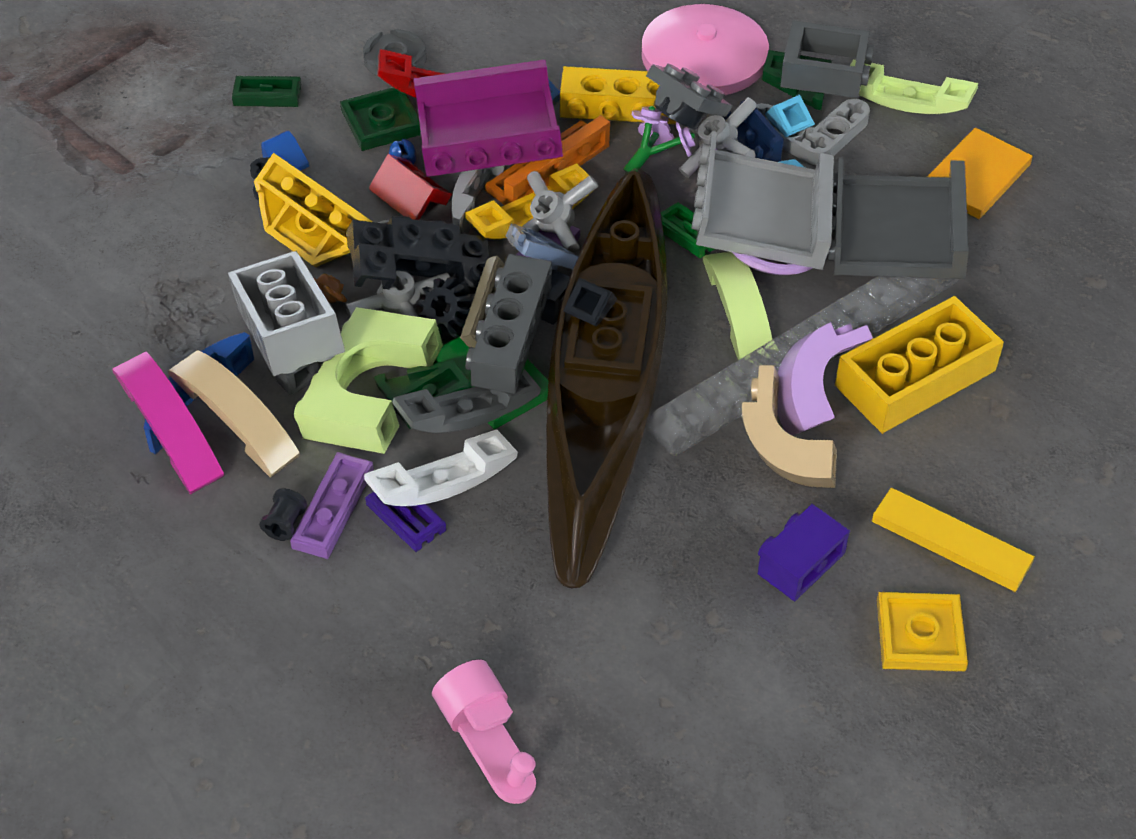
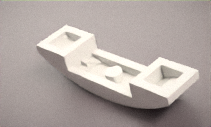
(446, 477)

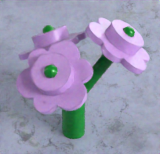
(657, 133)

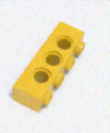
(605, 92)

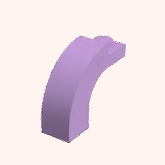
(801, 388)

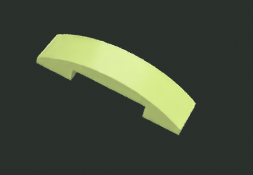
(917, 96)
(740, 300)

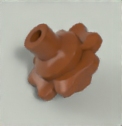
(331, 288)

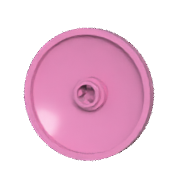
(711, 42)

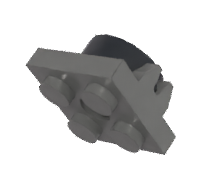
(685, 98)

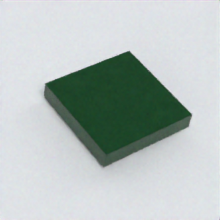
(381, 118)

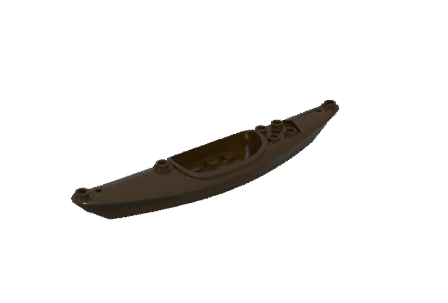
(604, 376)

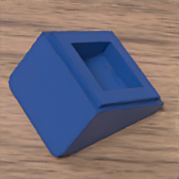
(287, 148)

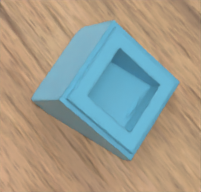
(790, 116)

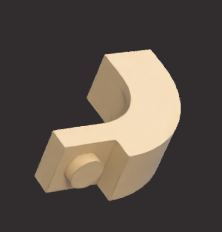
(795, 459)

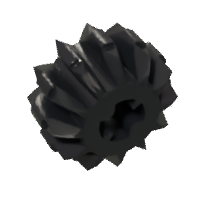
(436, 300)

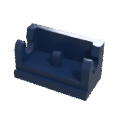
(760, 136)

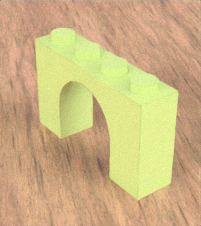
(369, 341)

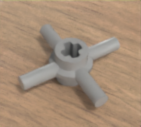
(726, 135)
(554, 210)
(400, 297)

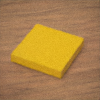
(921, 631)

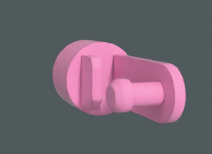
(477, 709)

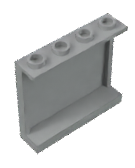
(764, 207)

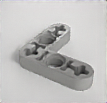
(817, 140)

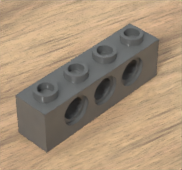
(510, 323)

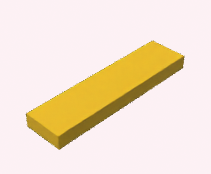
(953, 539)

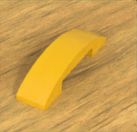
(494, 220)

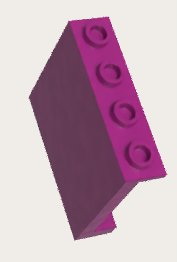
(487, 118)

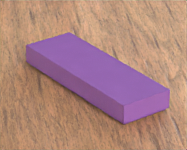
(331, 506)

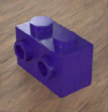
(802, 551)

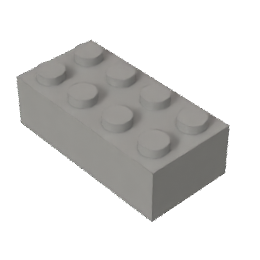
(286, 313)

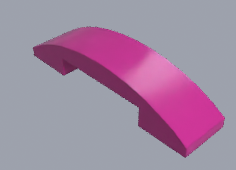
(170, 421)

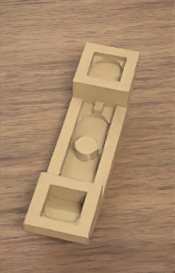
(238, 408)

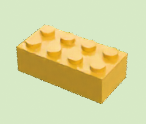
(918, 364)

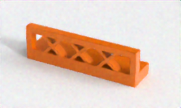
(579, 145)

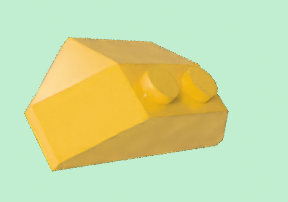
(303, 212)

